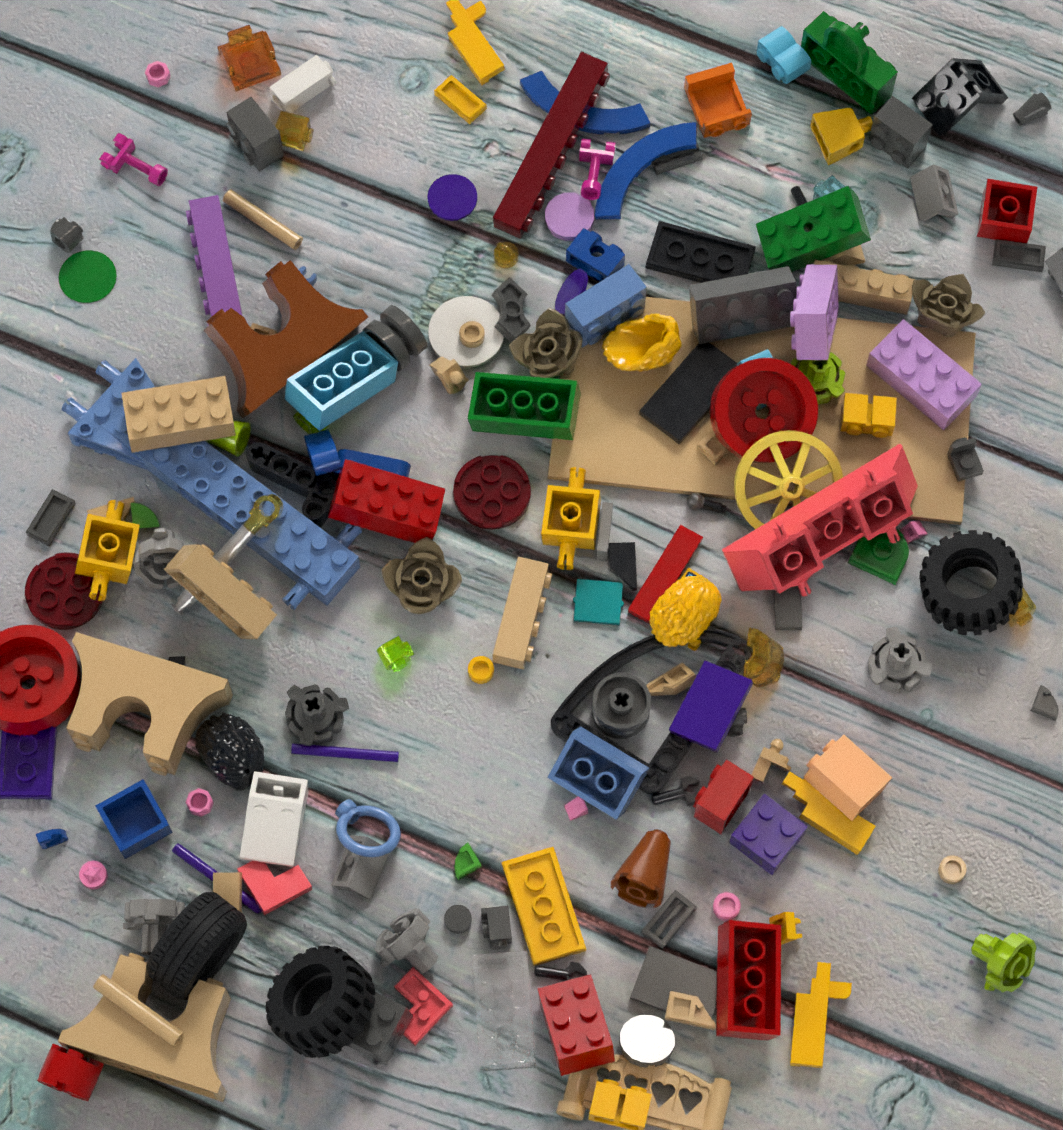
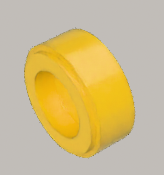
(481, 669)

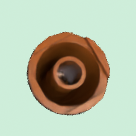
(644, 872)

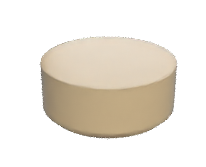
(471, 334)
(952, 869)

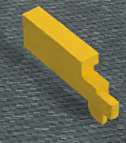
(471, 42)
(828, 818)
(811, 1017)

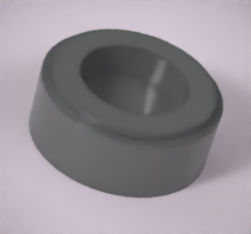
(458, 919)

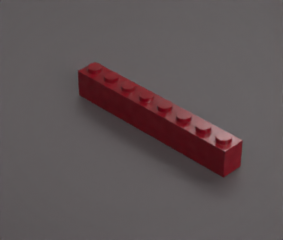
(551, 145)

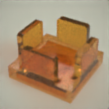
(248, 57)

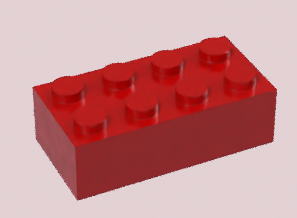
(386, 502)
(749, 980)

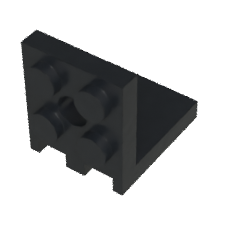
(965, 84)

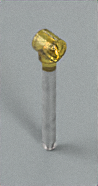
(238, 541)

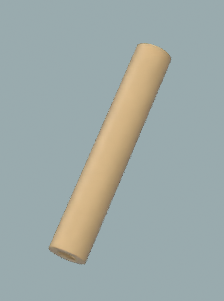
(262, 219)
(138, 1010)

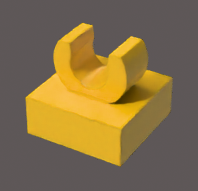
(788, 930)

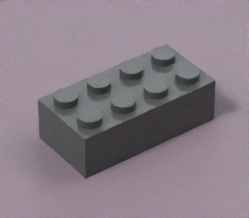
(742, 304)

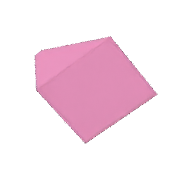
(913, 531)
(576, 808)

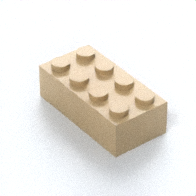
(178, 414)
(221, 591)

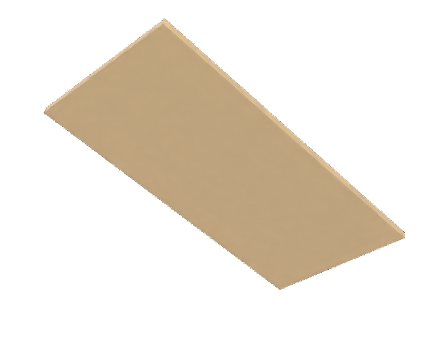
(630, 452)

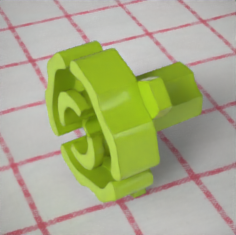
(822, 376)
(1005, 959)

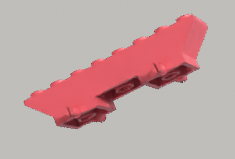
(797, 541)

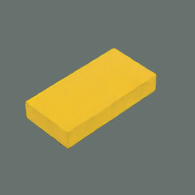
(460, 99)

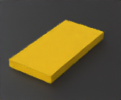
(543, 906)

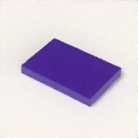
(711, 706)
(27, 765)

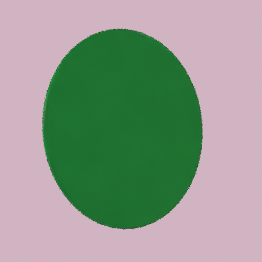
(87, 276)

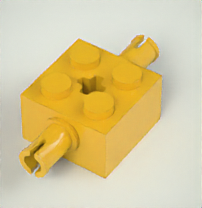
(567, 532)
(96, 559)

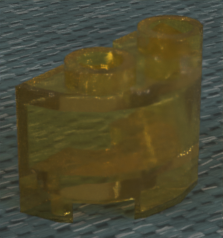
(766, 661)

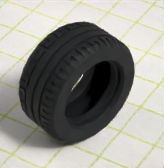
(196, 944)

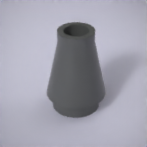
(1033, 108)

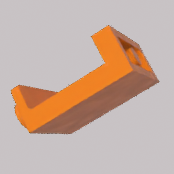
(716, 101)

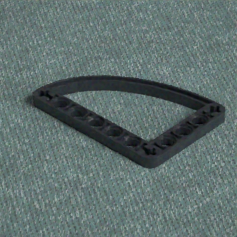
(622, 658)

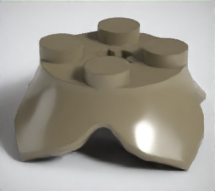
(947, 305)
(550, 348)
(427, 561)

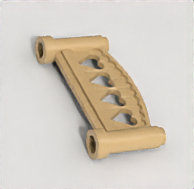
(670, 1116)

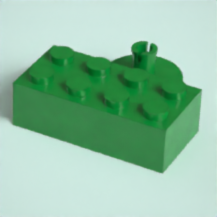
(848, 62)

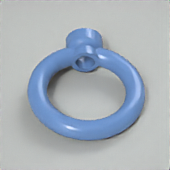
(349, 813)

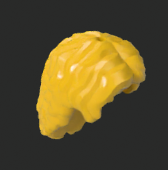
(643, 343)
(685, 611)

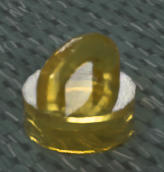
(506, 254)

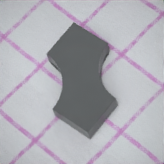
(510, 303)

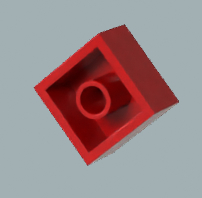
(1007, 211)
(723, 796)

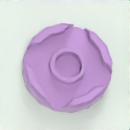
(568, 215)

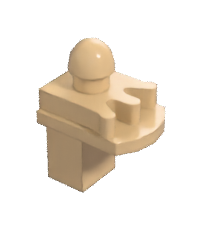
(449, 374)
(769, 757)

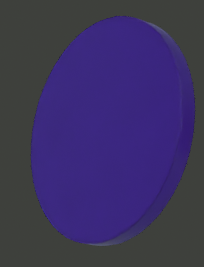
(452, 197)
(572, 287)

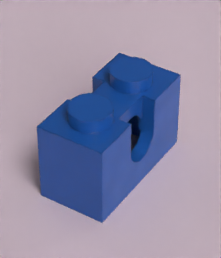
(580, 255)

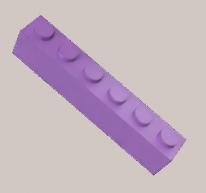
(213, 255)

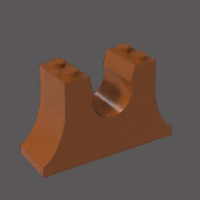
(306, 332)

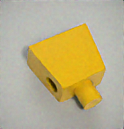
(839, 132)

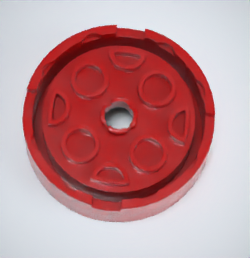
(767, 382)
(51, 662)

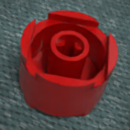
(70, 1072)

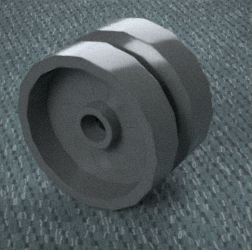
(397, 335)
(621, 690)

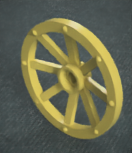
(786, 477)

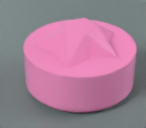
(93, 875)

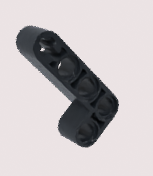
(289, 479)

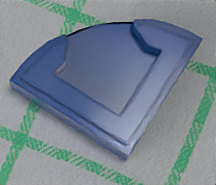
(51, 838)

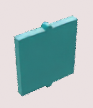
(598, 602)

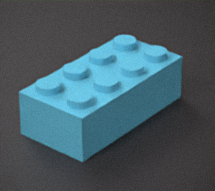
(341, 380)

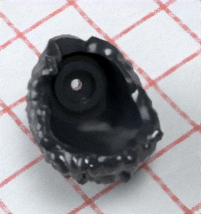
(230, 750)

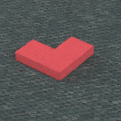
(273, 891)
(427, 1003)

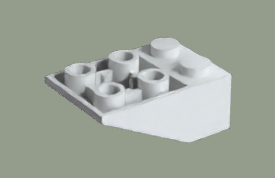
(274, 819)

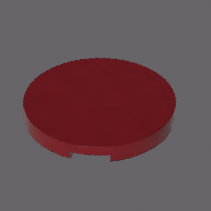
(491, 491)
(59, 595)

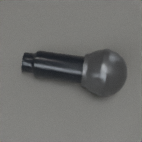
(698, 502)

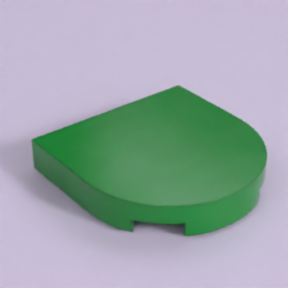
(881, 557)

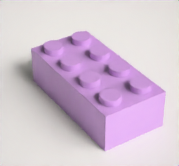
(815, 312)
(923, 374)

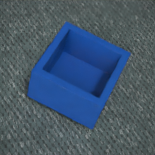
(134, 819)

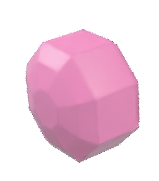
(157, 74)
(199, 802)

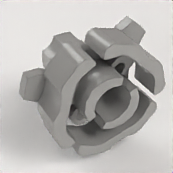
(155, 556)
(893, 666)
(152, 917)
(407, 942)

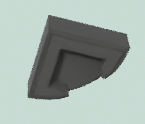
(1045, 704)

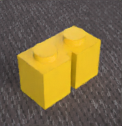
(867, 418)
(620, 1106)

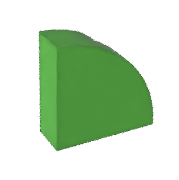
(143, 516)
(466, 862)

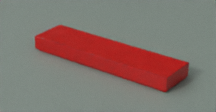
(666, 571)

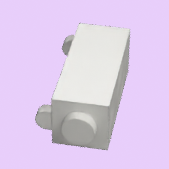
(302, 84)

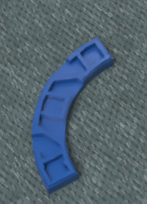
(600, 120)
(637, 159)

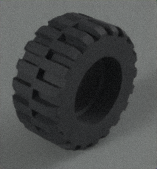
(965, 552)
(337, 1018)

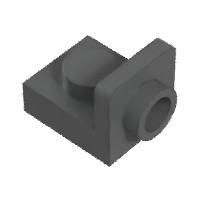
(964, 459)

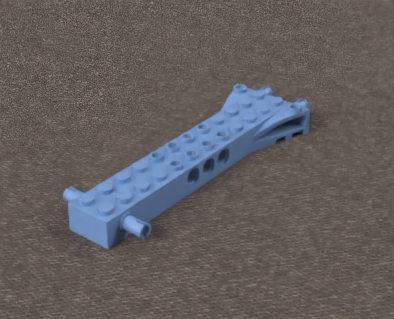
(221, 491)

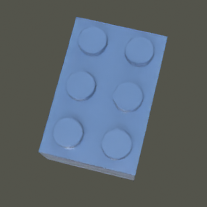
(606, 305)
(598, 772)

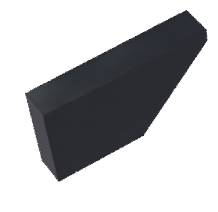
(623, 562)

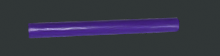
(344, 752)
(208, 871)

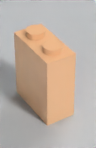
(846, 776)

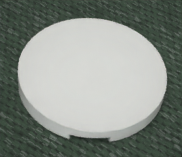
(445, 328)

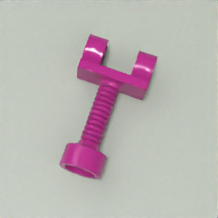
(156, 174)
(592, 188)

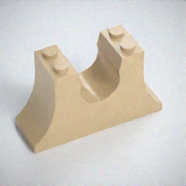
(130, 681)
(127, 1044)

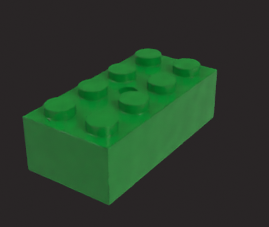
(813, 230)
(524, 406)

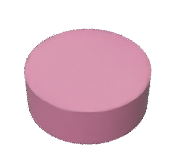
(726, 906)

